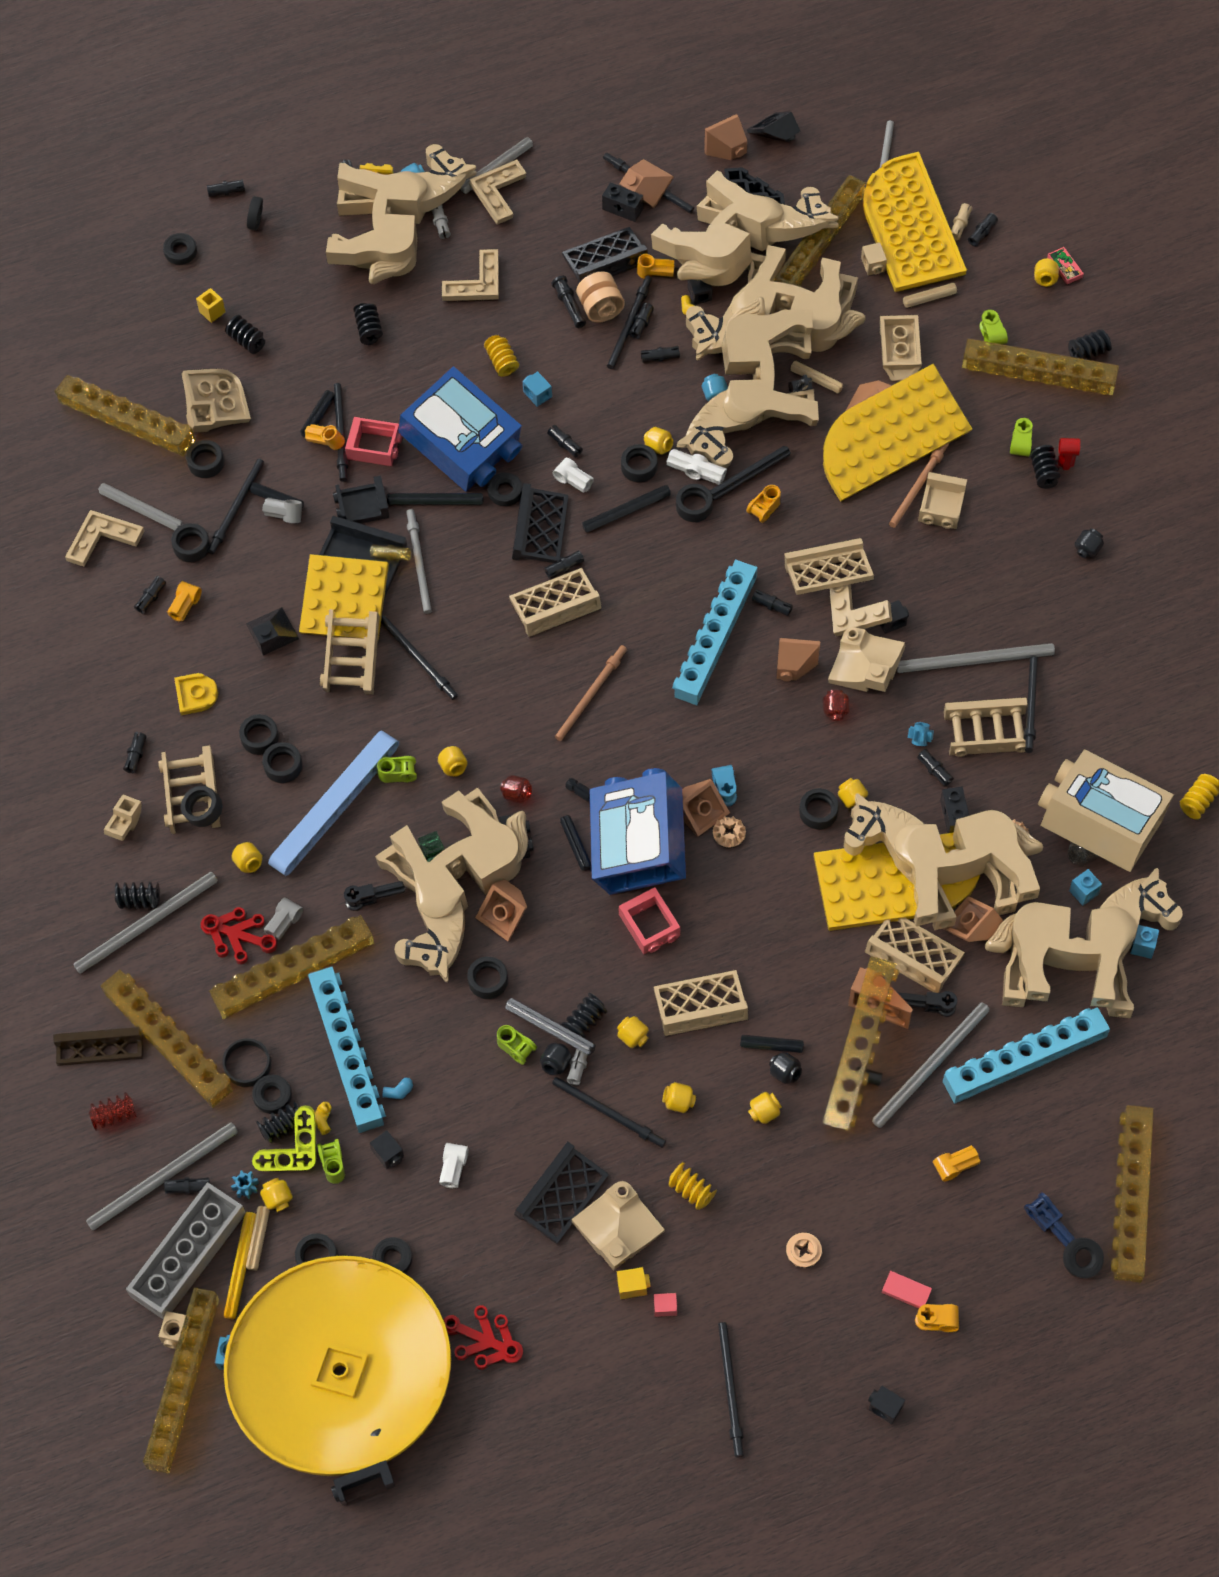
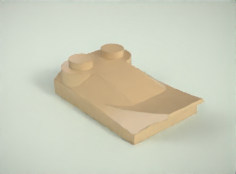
(900, 346)

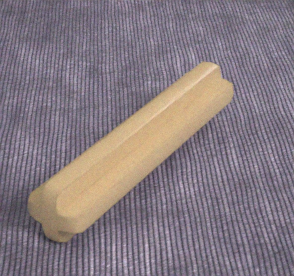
(929, 295)
(817, 377)
(257, 1238)

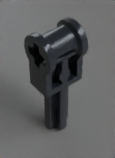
(800, 385)
(368, 894)
(933, 1002)

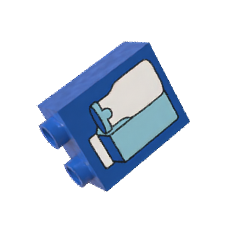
(461, 430)
(637, 832)

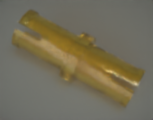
(390, 552)

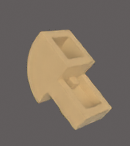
(124, 818)

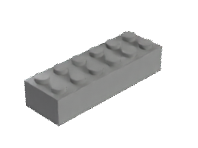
(186, 1251)

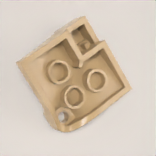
(214, 399)
(865, 661)
(618, 1225)

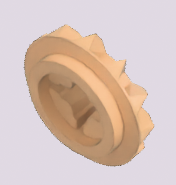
(729, 839)
(799, 1241)

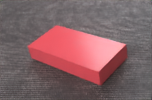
(906, 1290)

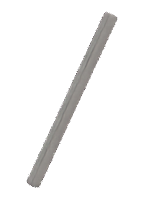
(975, 658)
(145, 922)
(930, 1065)
(160, 1176)

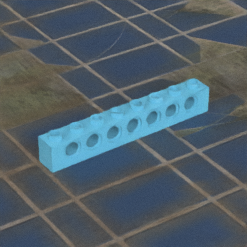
(692, 690)
(1077, 1039)
(364, 1117)

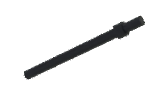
(621, 165)
(641, 294)
(342, 461)
(220, 535)
(441, 682)
(1030, 732)
(644, 1132)
(736, 1431)

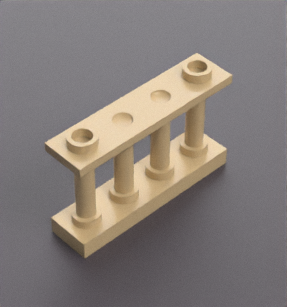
(368, 643)
(986, 708)
(207, 777)

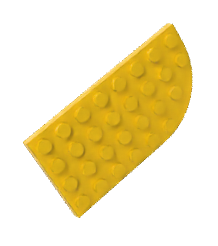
(910, 224)
(891, 432)
(871, 888)

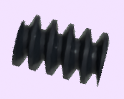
(367, 323)
(245, 334)
(1090, 343)
(1045, 466)
(137, 896)
(585, 1015)
(279, 1123)

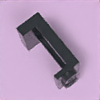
(362, 503)
(360, 1477)

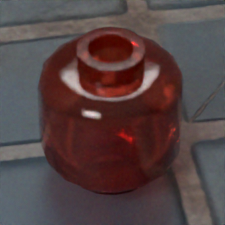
(836, 704)
(516, 789)

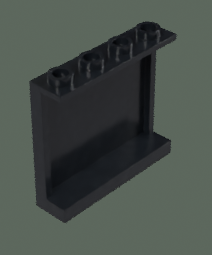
(355, 540)

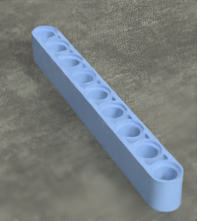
(332, 804)

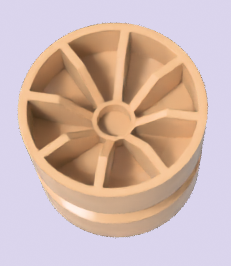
(600, 297)

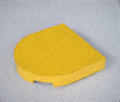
(195, 693)

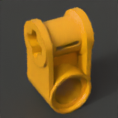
(762, 505)
(940, 1317)

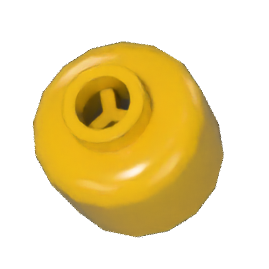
(1046, 272)
(659, 440)
(452, 761)
(848, 792)
(247, 857)
(633, 1032)
(678, 1097)
(764, 1108)
(276, 1194)

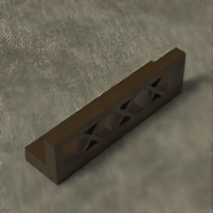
(95, 1039)

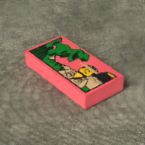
(1067, 266)

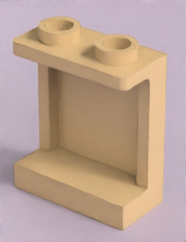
(942, 500)

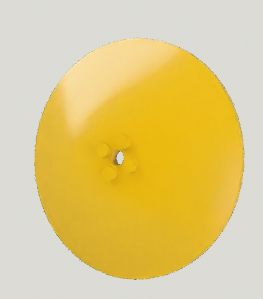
(329, 1317)

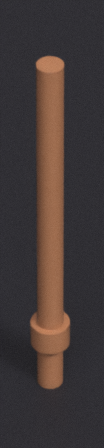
(935, 458)
(612, 663)

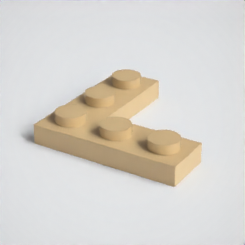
(486, 189)
(483, 289)
(101, 525)
(865, 617)

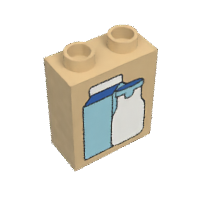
(1104, 809)

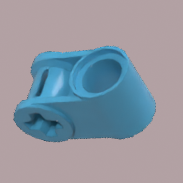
(725, 783)

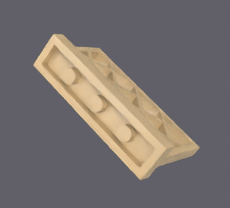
(825, 557)
(561, 611)
(906, 962)
(708, 1017)

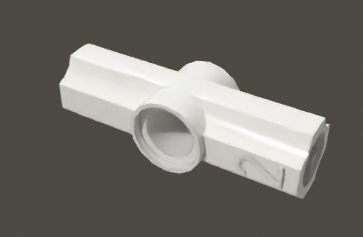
(696, 466)

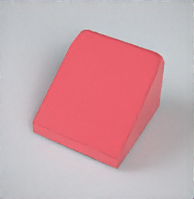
(665, 1304)

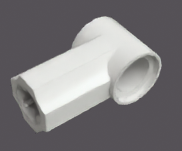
(569, 473)
(454, 1160)

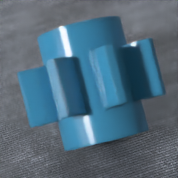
(920, 734)
(246, 1190)

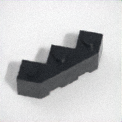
(752, 185)

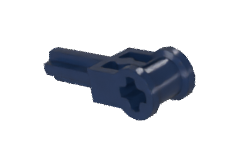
(1048, 1217)

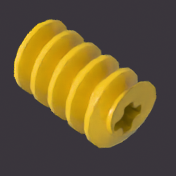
(501, 355)
(1199, 796)
(690, 1187)

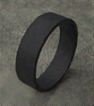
(239, 1043)

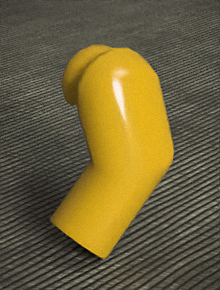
(686, 303)
(321, 1116)

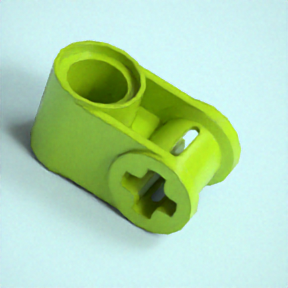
(992, 328)
(1021, 439)
(398, 769)
(518, 1046)
(331, 1158)

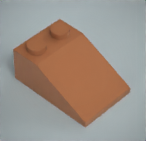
(897, 1010)

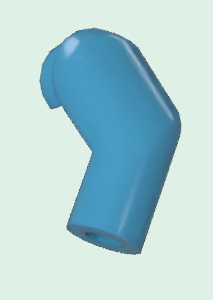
(400, 1090)

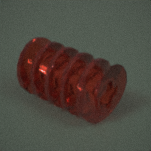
(111, 1111)

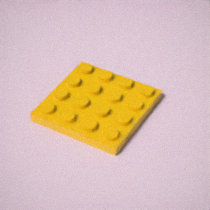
(345, 586)

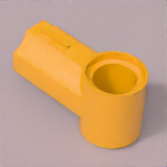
(649, 266)
(325, 435)
(185, 597)
(951, 1165)

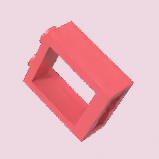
(374, 427)
(640, 904)

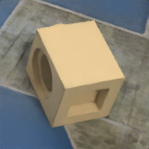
(874, 259)
(171, 1321)

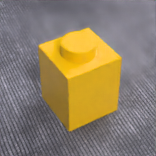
(210, 305)
(632, 1283)

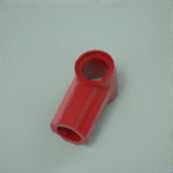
(1068, 450)

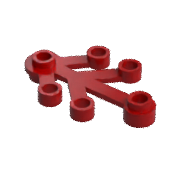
(236, 932)
(485, 1340)

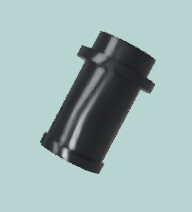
(874, 1077)

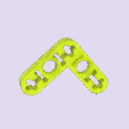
(300, 1147)

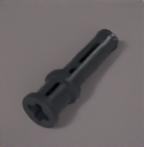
(577, 318)

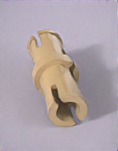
(961, 221)

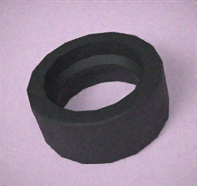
(201, 447)
(639, 475)
(694, 490)
(188, 530)
(254, 721)
(282, 776)
(819, 794)
(192, 797)
(487, 962)
(311, 1239)

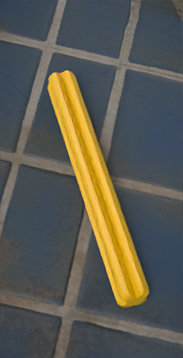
(239, 1266)

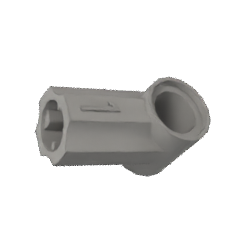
(288, 510)
(285, 914)

